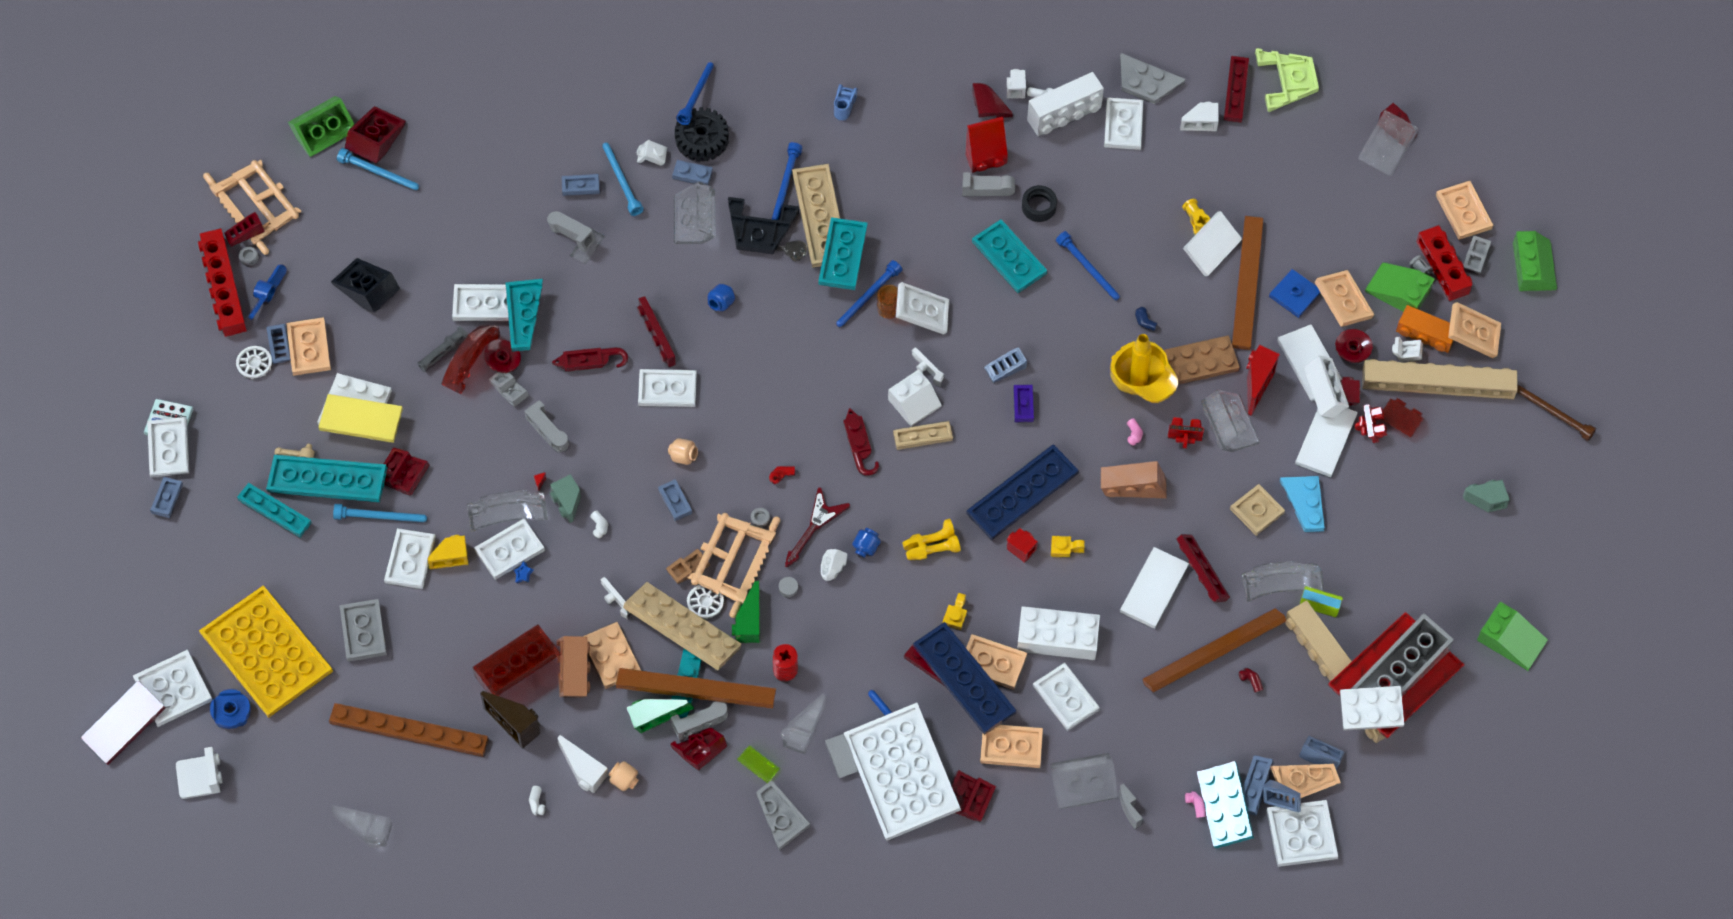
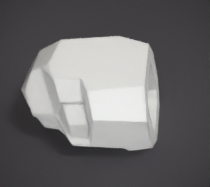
(832, 563)

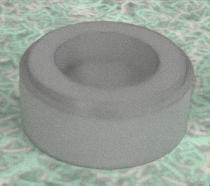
(248, 256)
(760, 517)
(788, 587)

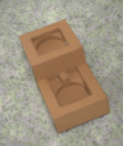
(684, 567)

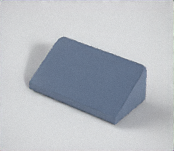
(1321, 753)

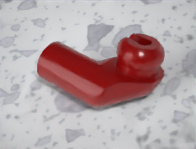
(780, 472)

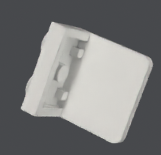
(199, 775)

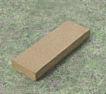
(923, 435)

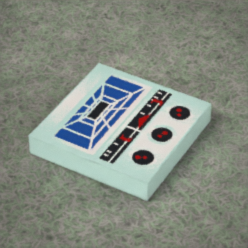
(168, 410)

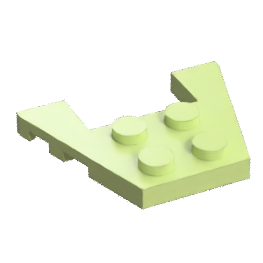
(1295, 74)

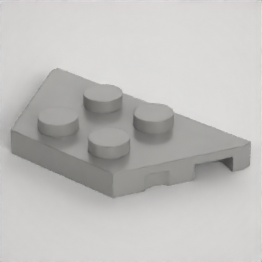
(1146, 80)

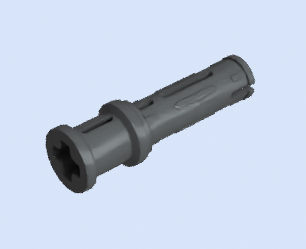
(450, 343)

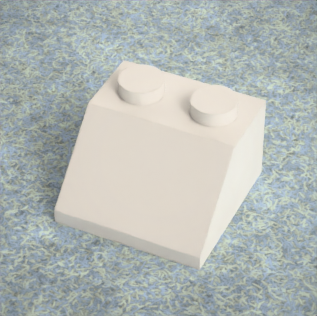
(914, 398)

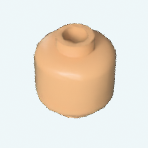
(683, 451)
(623, 776)

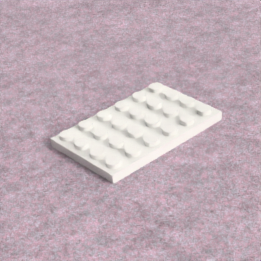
(902, 771)

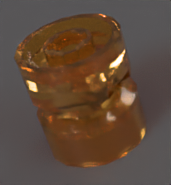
(887, 301)

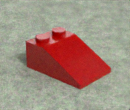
(986, 145)
(1261, 371)

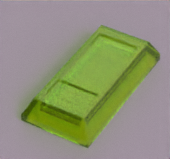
(758, 764)

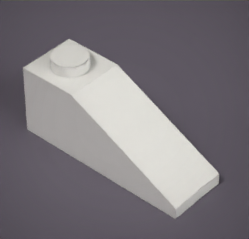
(585, 768)

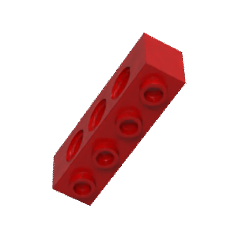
(1443, 272)

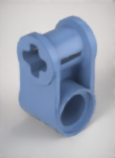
(844, 99)

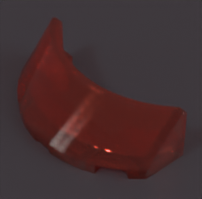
(467, 355)

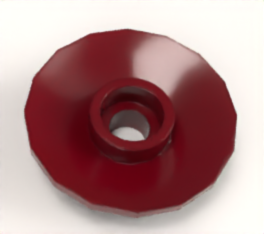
(1356, 339)
(501, 349)

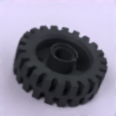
(702, 146)

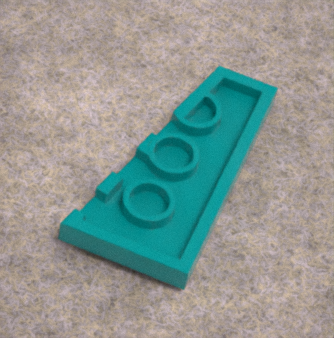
(523, 306)

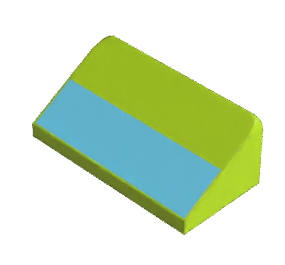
(1322, 601)

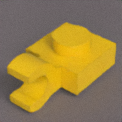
(1062, 546)
(956, 614)

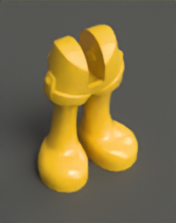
(917, 544)

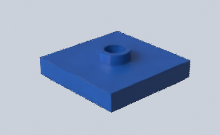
(1295, 293)

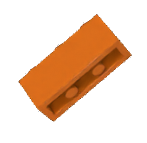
(1426, 328)

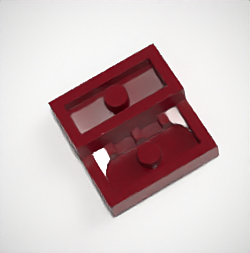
(404, 471)
(972, 795)

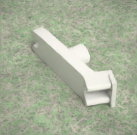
(925, 364)
(614, 595)

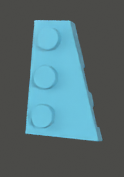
(1306, 500)

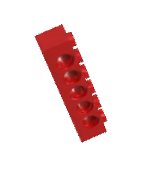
(235, 322)

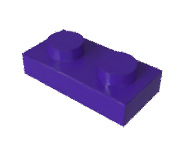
(1023, 403)

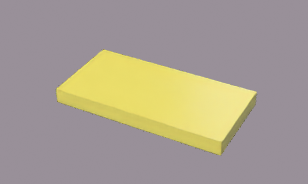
(360, 418)

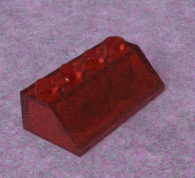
(515, 661)

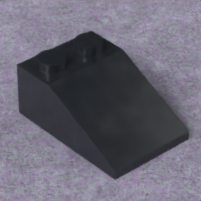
(366, 284)

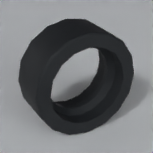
(1042, 191)

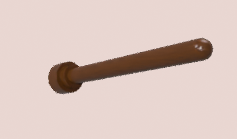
(1586, 431)

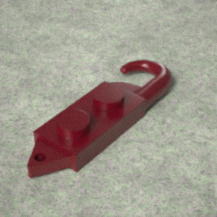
(589, 358)
(858, 442)

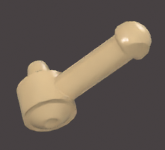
(304, 452)

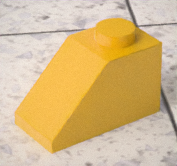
(449, 553)

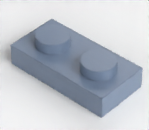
(692, 172)
(580, 184)
(166, 497)
(675, 500)

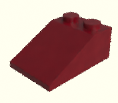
(374, 134)

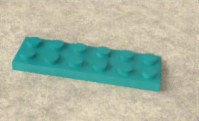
(326, 478)

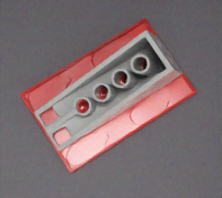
(1405, 656)

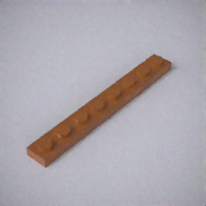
(408, 729)

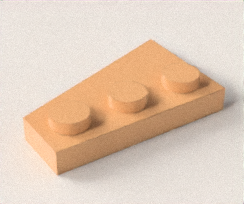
(1306, 778)

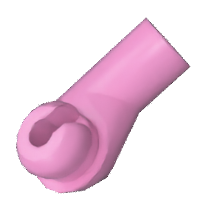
(1136, 434)
(1198, 802)

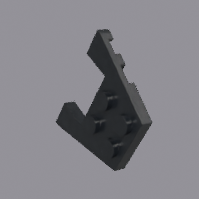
(758, 233)

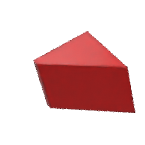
(539, 480)

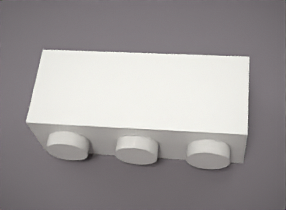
(1326, 386)

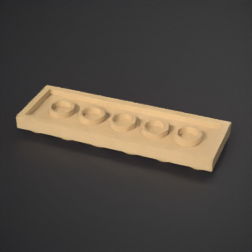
(816, 206)
(682, 626)

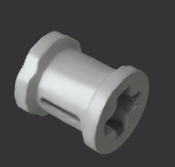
(1419, 264)

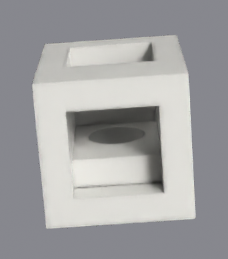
(1016, 84)

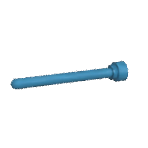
(344, 156)
(634, 206)
(341, 512)

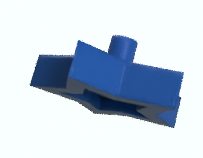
(523, 573)

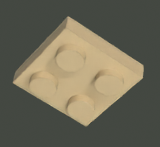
(1257, 509)

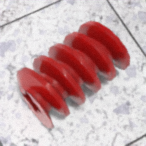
(785, 662)

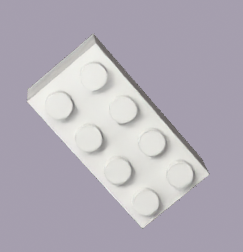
(1065, 104)
(1058, 633)

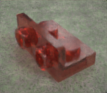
(1402, 418)

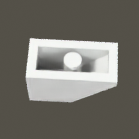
(1201, 118)

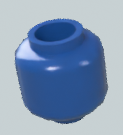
(721, 297)
(866, 542)

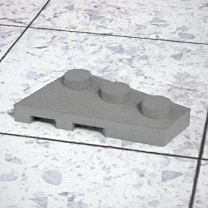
(781, 815)

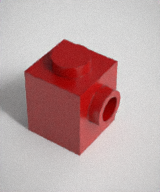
(1022, 544)

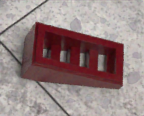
(249, 227)

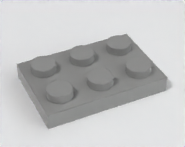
(362, 630)

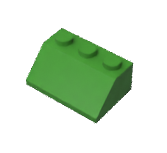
(322, 125)
(1534, 262)

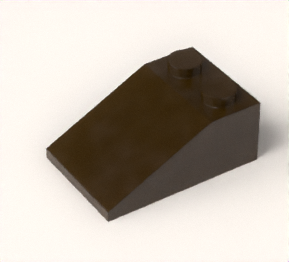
(513, 717)

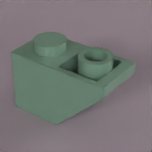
(567, 496)
(1487, 496)

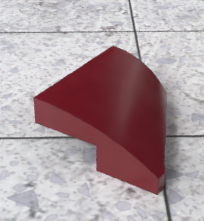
(988, 102)
(700, 747)

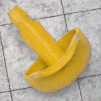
(1143, 370)

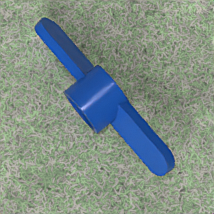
(265, 290)

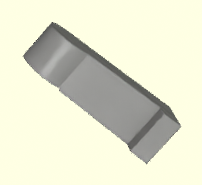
(987, 185)
(571, 228)
(536, 417)
(700, 720)

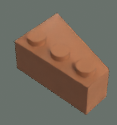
(1134, 480)
(573, 666)

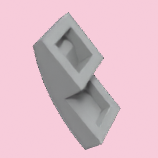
(1476, 254)
(508, 388)
(841, 755)
(1128, 802)

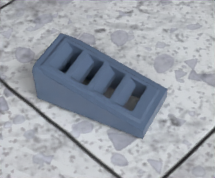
(278, 329)
(1010, 356)
(1271, 798)

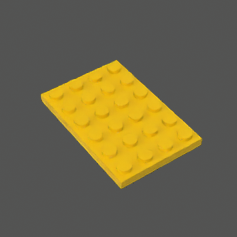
(265, 651)

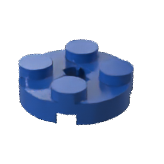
(237, 717)

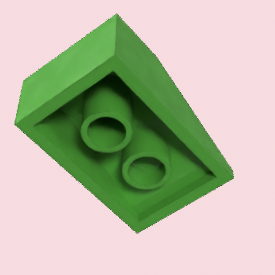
(1400, 286)
(1512, 636)

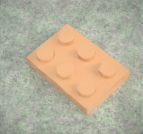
(1464, 210)
(1344, 298)
(1474, 330)
(308, 346)
(610, 652)
(998, 661)
(1012, 746)

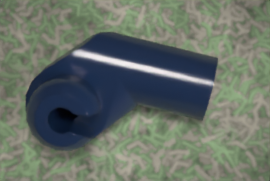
(1143, 320)

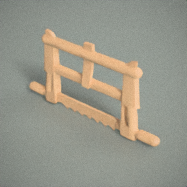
(240, 177)
(743, 529)

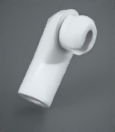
(1034, 92)
(601, 524)
(534, 801)

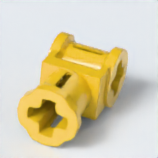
(1197, 216)

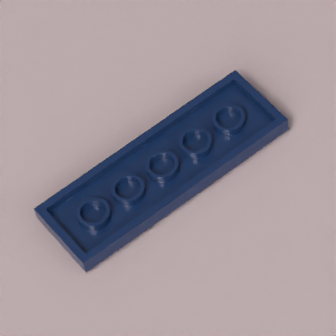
(1022, 492)
(964, 678)

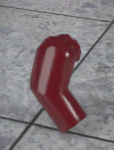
(1251, 676)

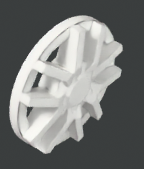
(254, 362)
(705, 602)

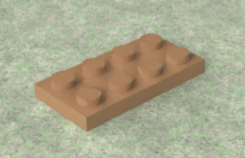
(1203, 359)

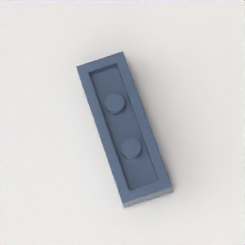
(1253, 787)

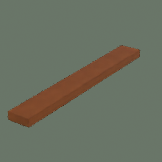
(1247, 283)
(1214, 650)
(696, 688)

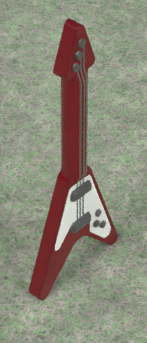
(820, 516)

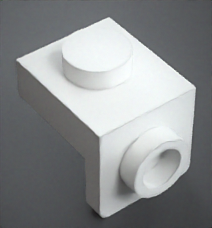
(652, 152)
(1407, 350)

